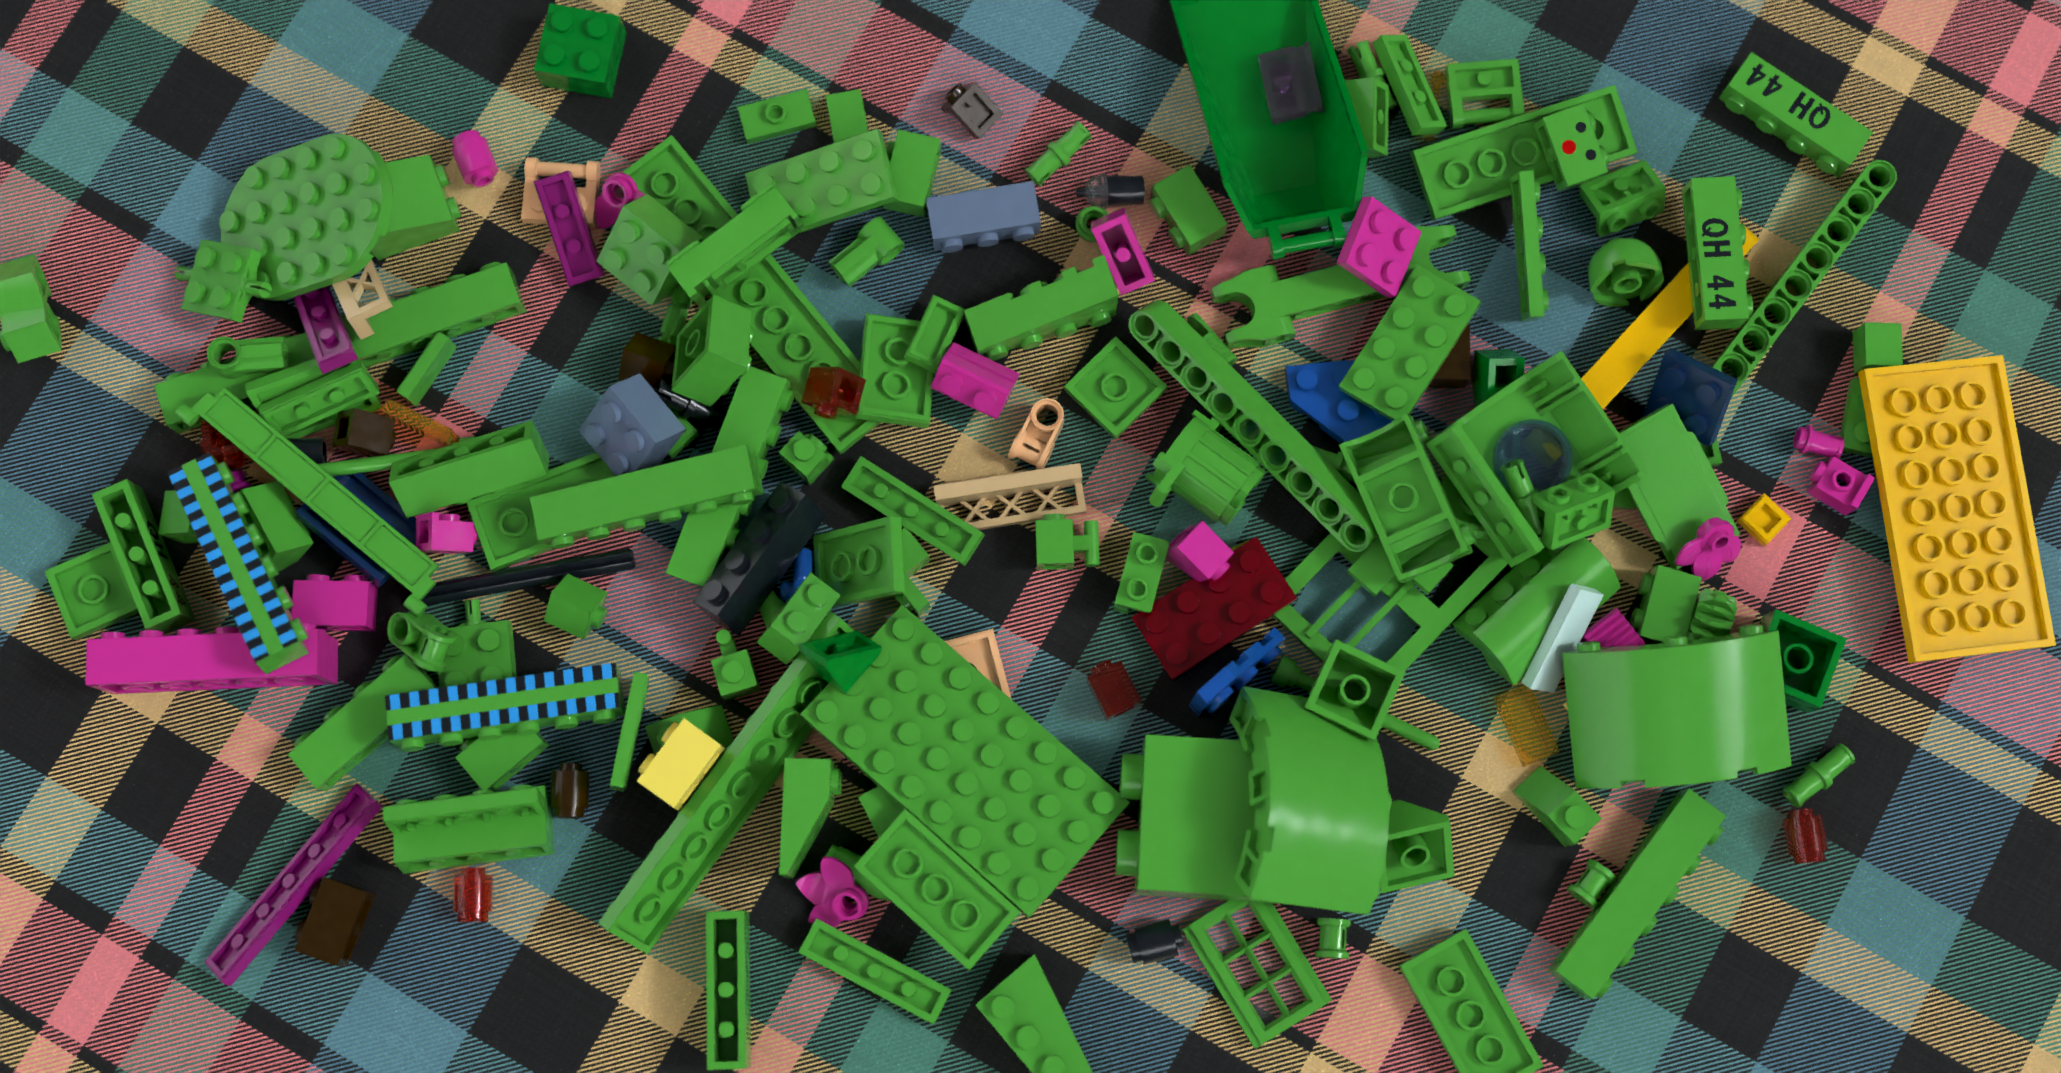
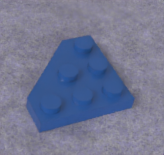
(1317, 394)
(1237, 674)

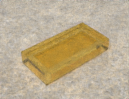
(419, 423)
(1526, 725)

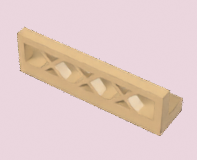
(351, 304)
(1017, 485)

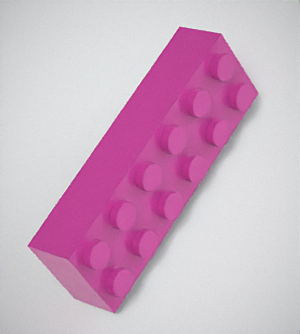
(200, 662)

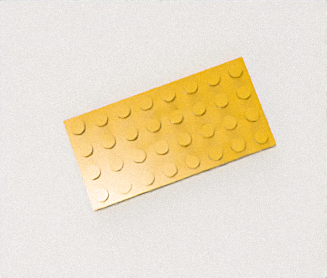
(1956, 508)

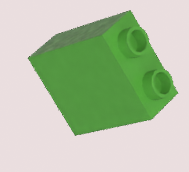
(1188, 817)

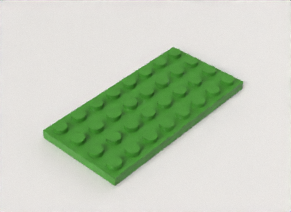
(967, 763)

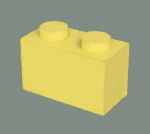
(679, 763)

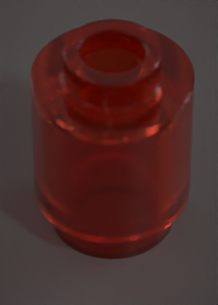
(1805, 836)
(473, 895)

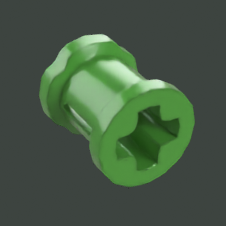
(1592, 884)
(1332, 938)

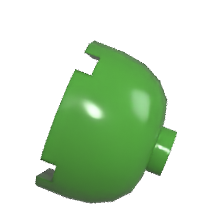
(1624, 271)

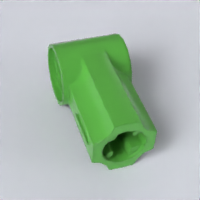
(874, 246)
(251, 355)

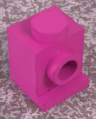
(1828, 491)
(444, 533)

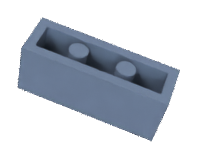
(984, 216)

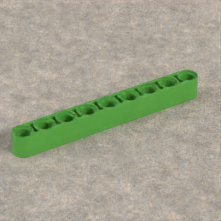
(1802, 275)
(1238, 417)

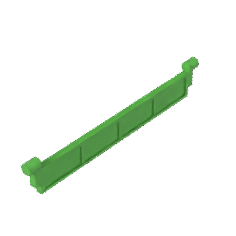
(317, 491)

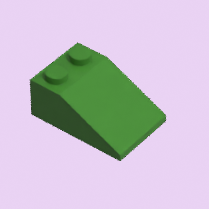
(806, 803)

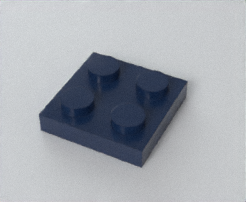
(1695, 391)

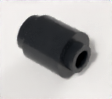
(1154, 941)

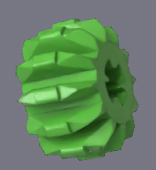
(1712, 615)

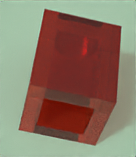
(1112, 689)

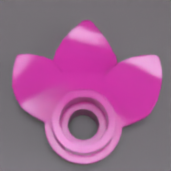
(613, 199)
(1710, 549)
(828, 893)

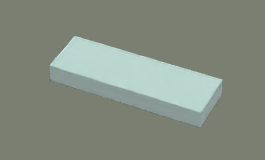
(1561, 637)

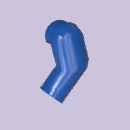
(802, 569)

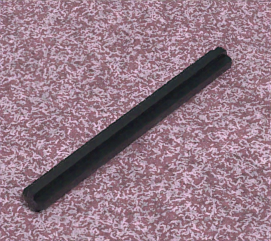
(530, 576)

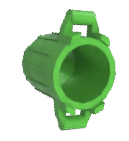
(1205, 471)

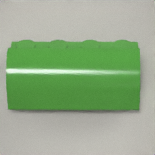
(1520, 607)
(471, 828)

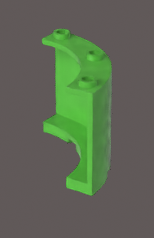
(1677, 710)
(1316, 805)

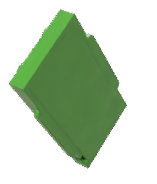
(1679, 481)

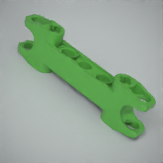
(1280, 302)

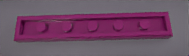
(293, 884)

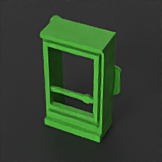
(737, 246)

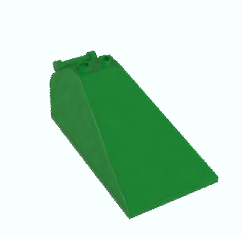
(1285, 172)

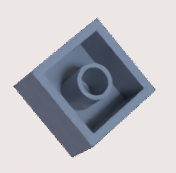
(631, 427)

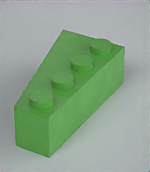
(1043, 311)

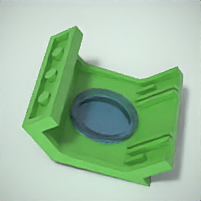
(1549, 424)

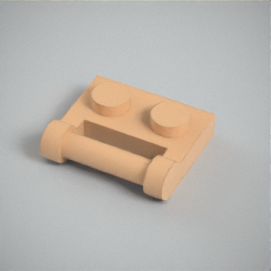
(531, 207)

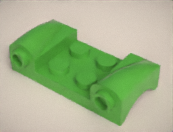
(1406, 498)

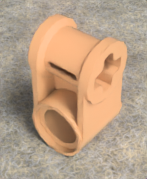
(1036, 441)

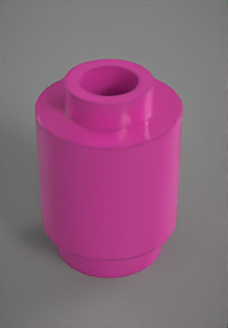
(474, 158)

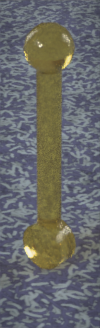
(1437, 80)

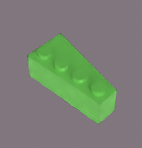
(1033, 1022)

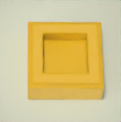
(1763, 519)

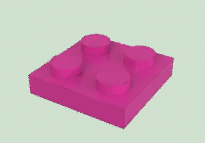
(1379, 247)

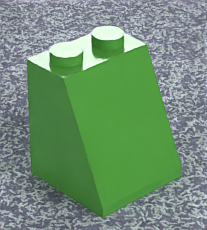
(419, 207)

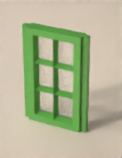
(1258, 986)

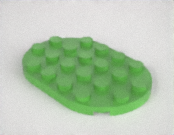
(311, 213)

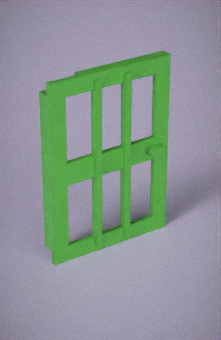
(1405, 596)

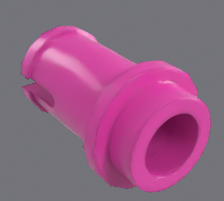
(1817, 442)

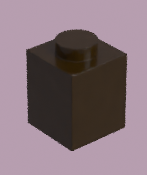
(648, 357)
(364, 433)

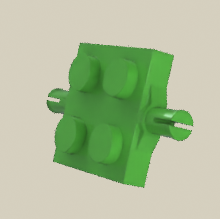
(222, 280)
(480, 651)

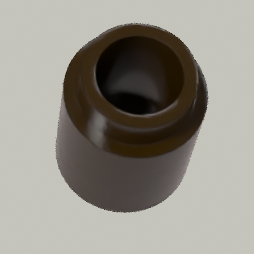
(569, 791)

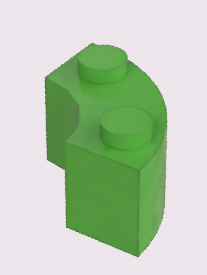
(25, 315)

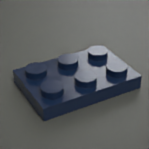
(381, 504)

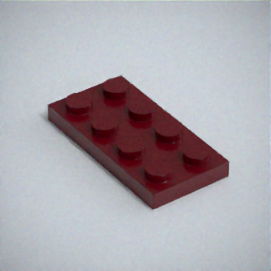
(1211, 614)

